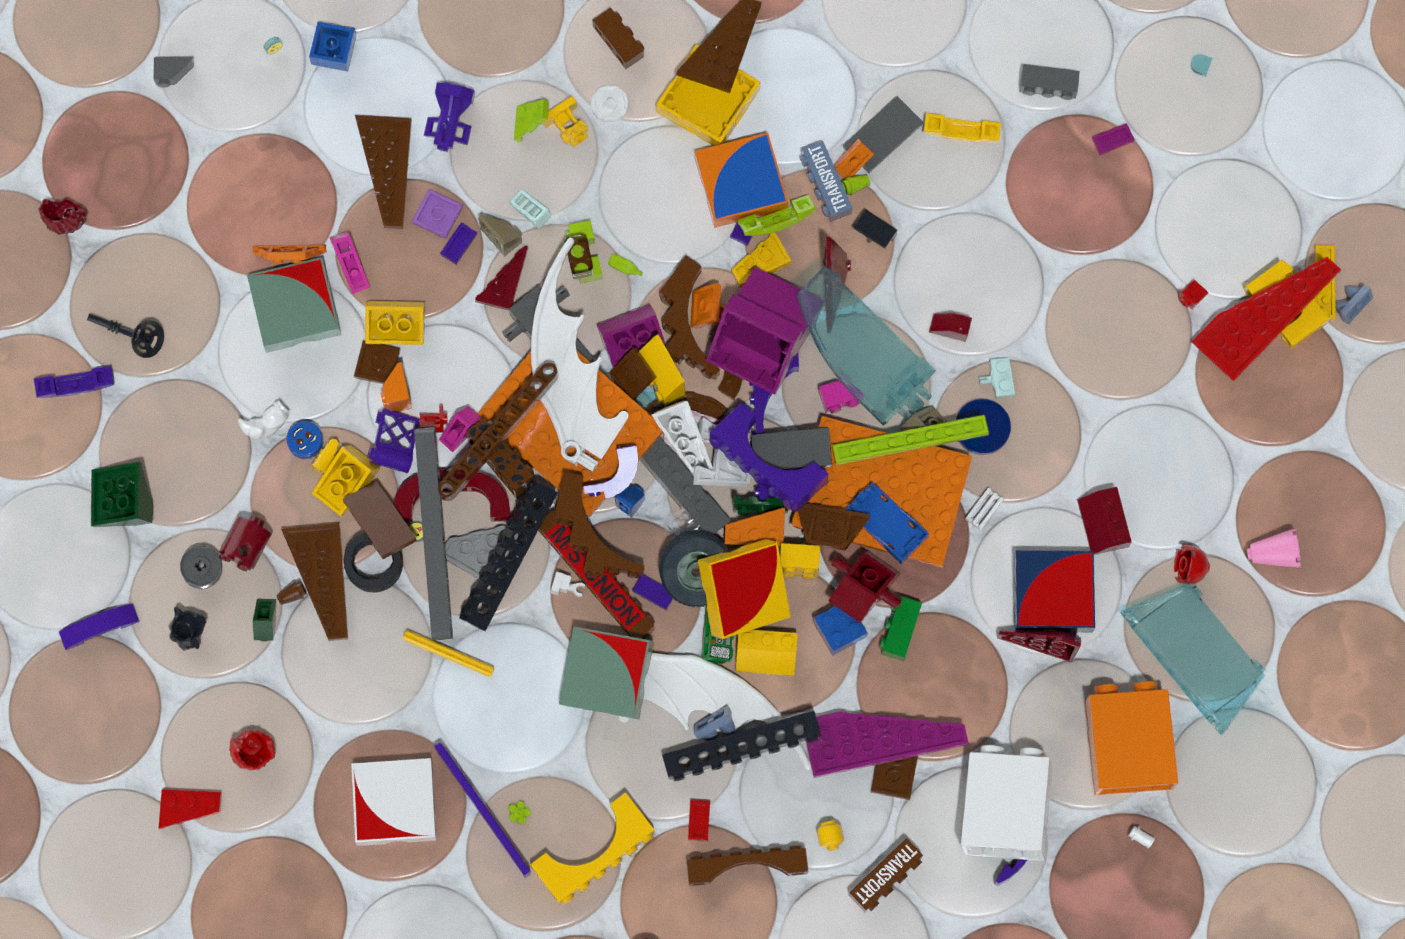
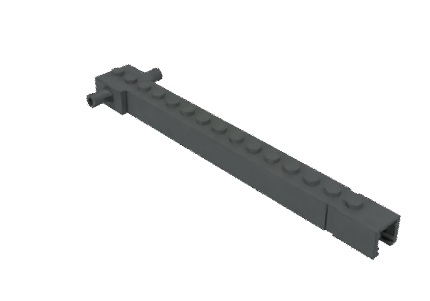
(659, 458)

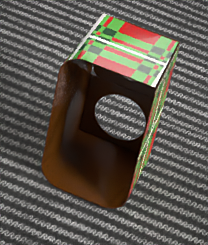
(586, 258)

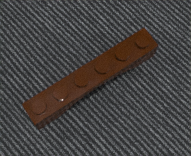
(705, 870)

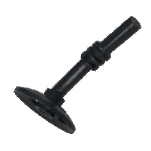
(141, 336)

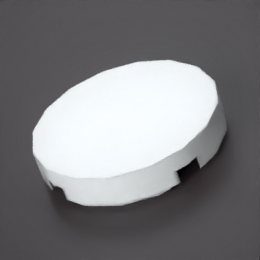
(609, 103)

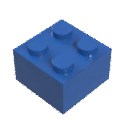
(332, 46)
(839, 630)

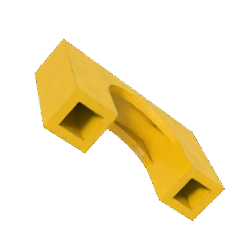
(1310, 320)

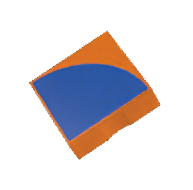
(741, 179)

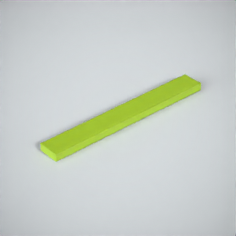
(910, 440)

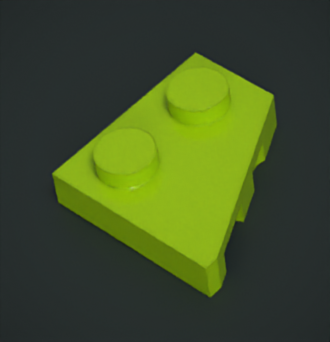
(529, 117)

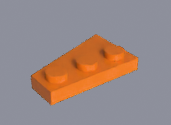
(757, 528)

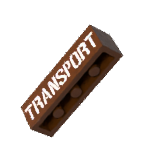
(885, 875)

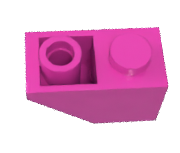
(836, 396)

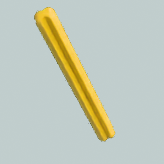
(448, 653)

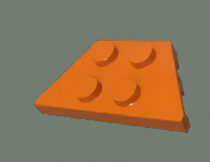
(295, 253)

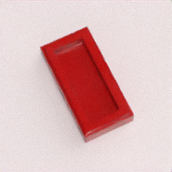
(699, 820)

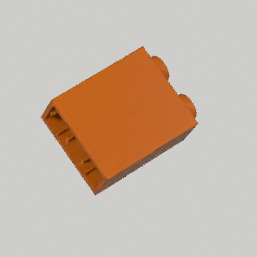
(1131, 739)

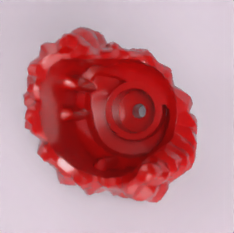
(253, 753)

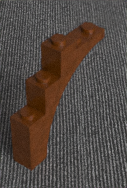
(677, 293)
(599, 556)

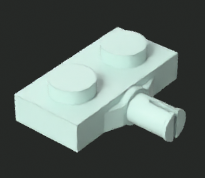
(1000, 378)

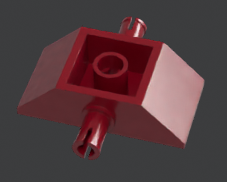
(864, 585)

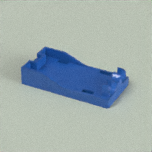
(889, 523)

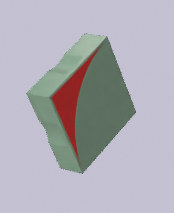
(293, 304)
(606, 672)

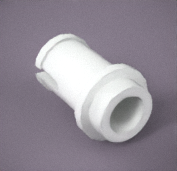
(1141, 837)

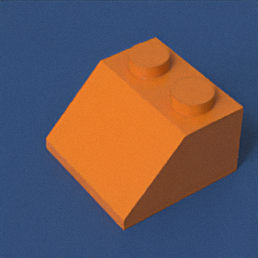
(395, 392)

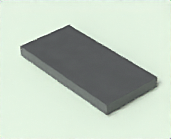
(886, 131)
(794, 448)

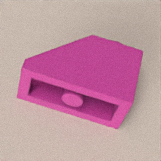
(456, 430)

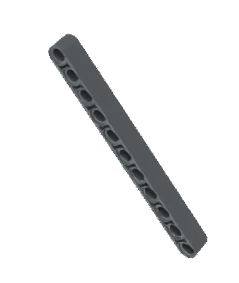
(433, 534)

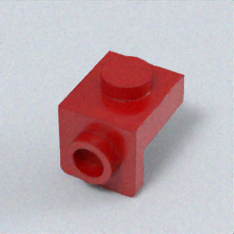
(434, 420)

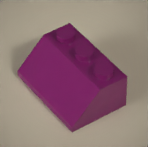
(629, 332)

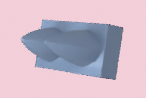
(1359, 299)
(720, 720)

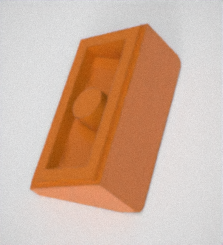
(853, 159)

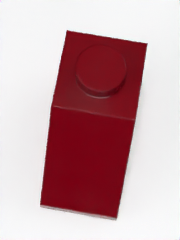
(951, 326)

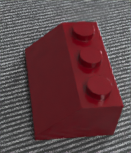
(1104, 521)

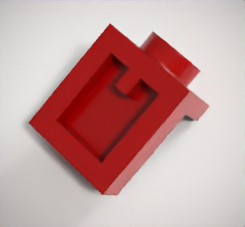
(1192, 295)

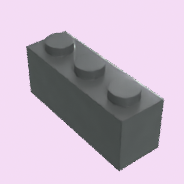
(1049, 82)

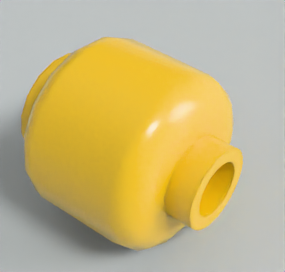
(830, 835)

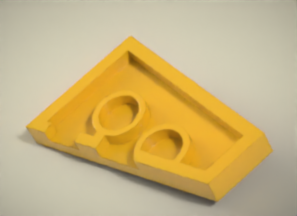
(768, 257)

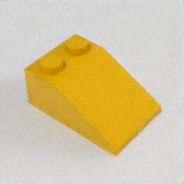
(344, 476)

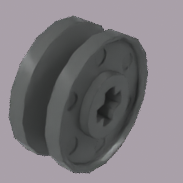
(207, 576)

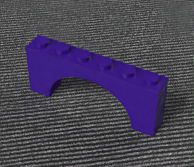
(790, 486)

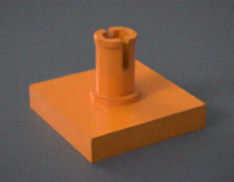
(706, 306)

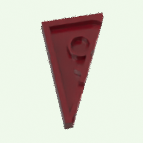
(502, 290)

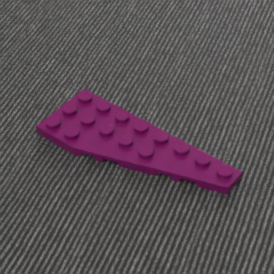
(867, 740)

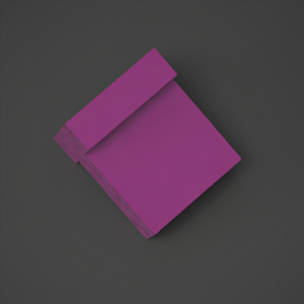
(760, 331)

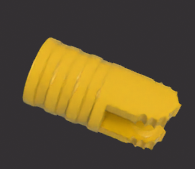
(325, 456)

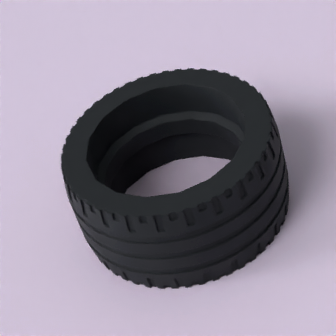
(373, 586)

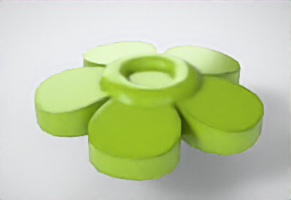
(518, 812)

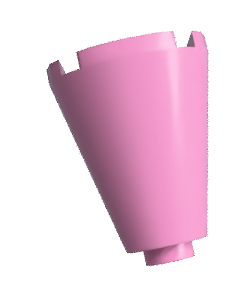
(1277, 550)

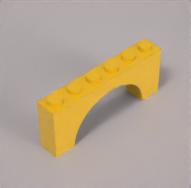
(566, 880)

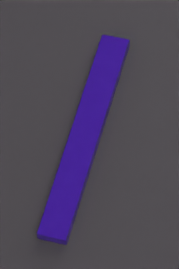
(482, 810)

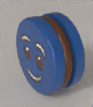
(304, 440)

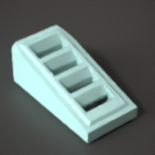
(539, 217)

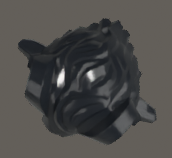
(186, 628)

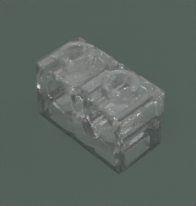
(683, 516)

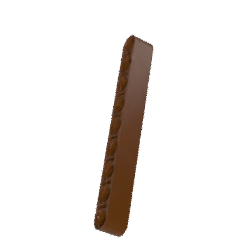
(500, 422)

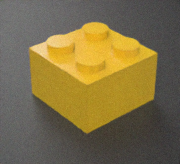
(800, 560)

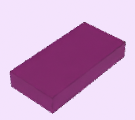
(1113, 139)

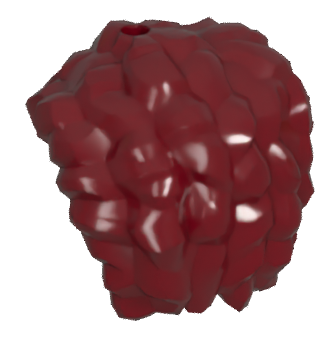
(62, 215)

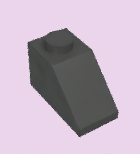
(171, 70)

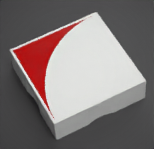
(393, 801)

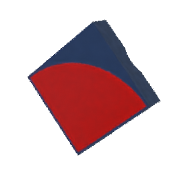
(1054, 591)

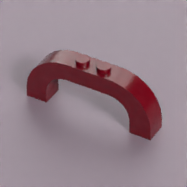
(480, 483)

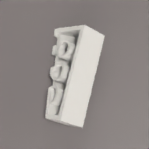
(683, 434)

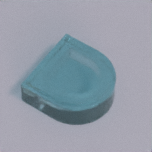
(1201, 64)

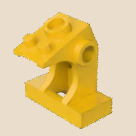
(562, 115)

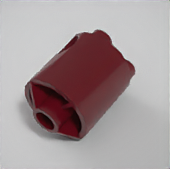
(248, 536)

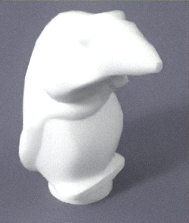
(267, 425)

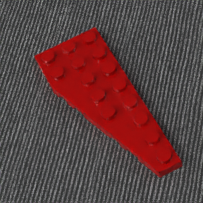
(1251, 326)

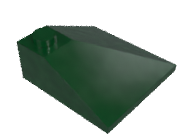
(120, 496)

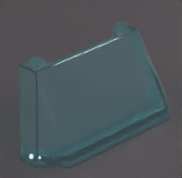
(1197, 653)

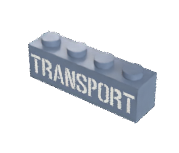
(826, 181)

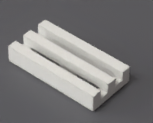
(993, 496)

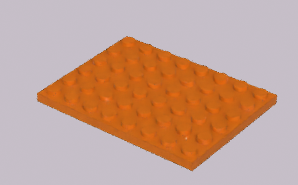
(538, 440)
(919, 481)

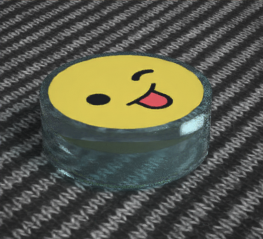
(273, 45)
(416, 528)

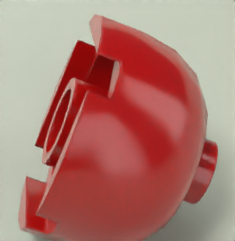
(1191, 565)

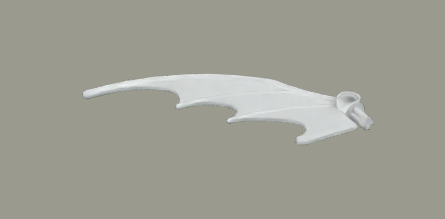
(573, 396)
(693, 684)

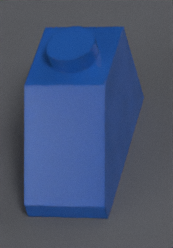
(630, 500)

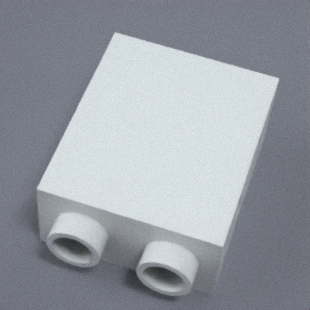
(1007, 804)

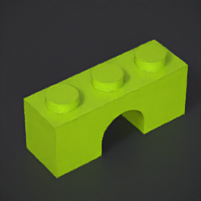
(586, 229)

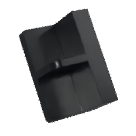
(875, 229)

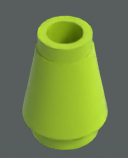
(855, 184)

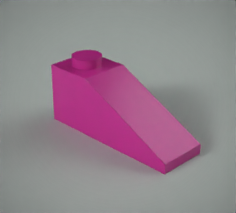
(349, 262)

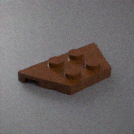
(831, 526)

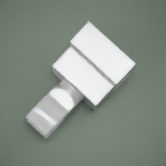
(562, 584)

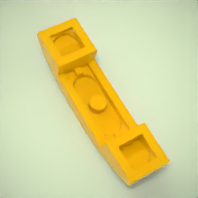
(961, 129)

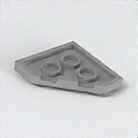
(473, 550)

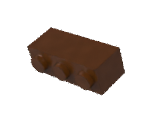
(618, 38)

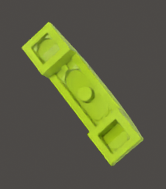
(778, 220)

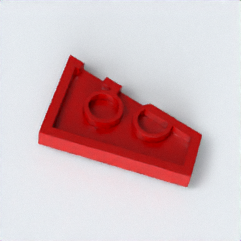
(187, 805)

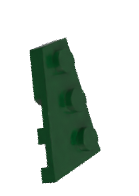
(754, 504)

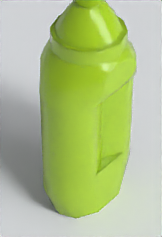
(623, 265)

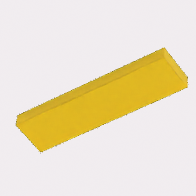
(1327, 296)

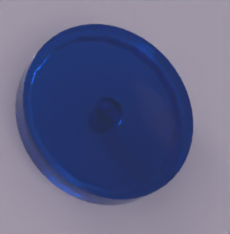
(997, 423)

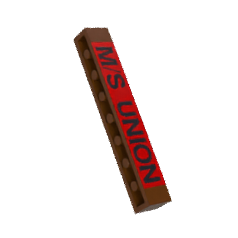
(605, 589)

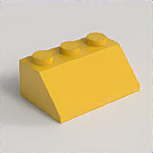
(394, 322)
(669, 383)
(766, 652)

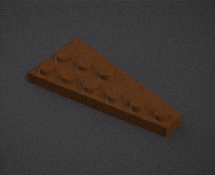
(720, 55)
(387, 155)
(320, 564)

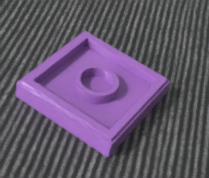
(437, 214)

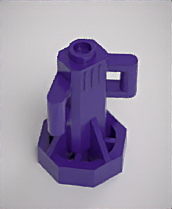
(452, 102)

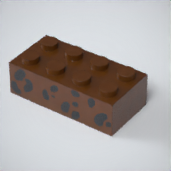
(504, 462)

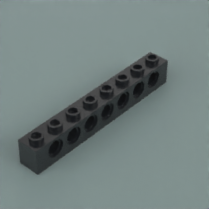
(517, 552)
(673, 759)

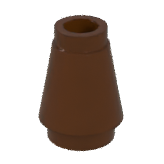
(292, 593)

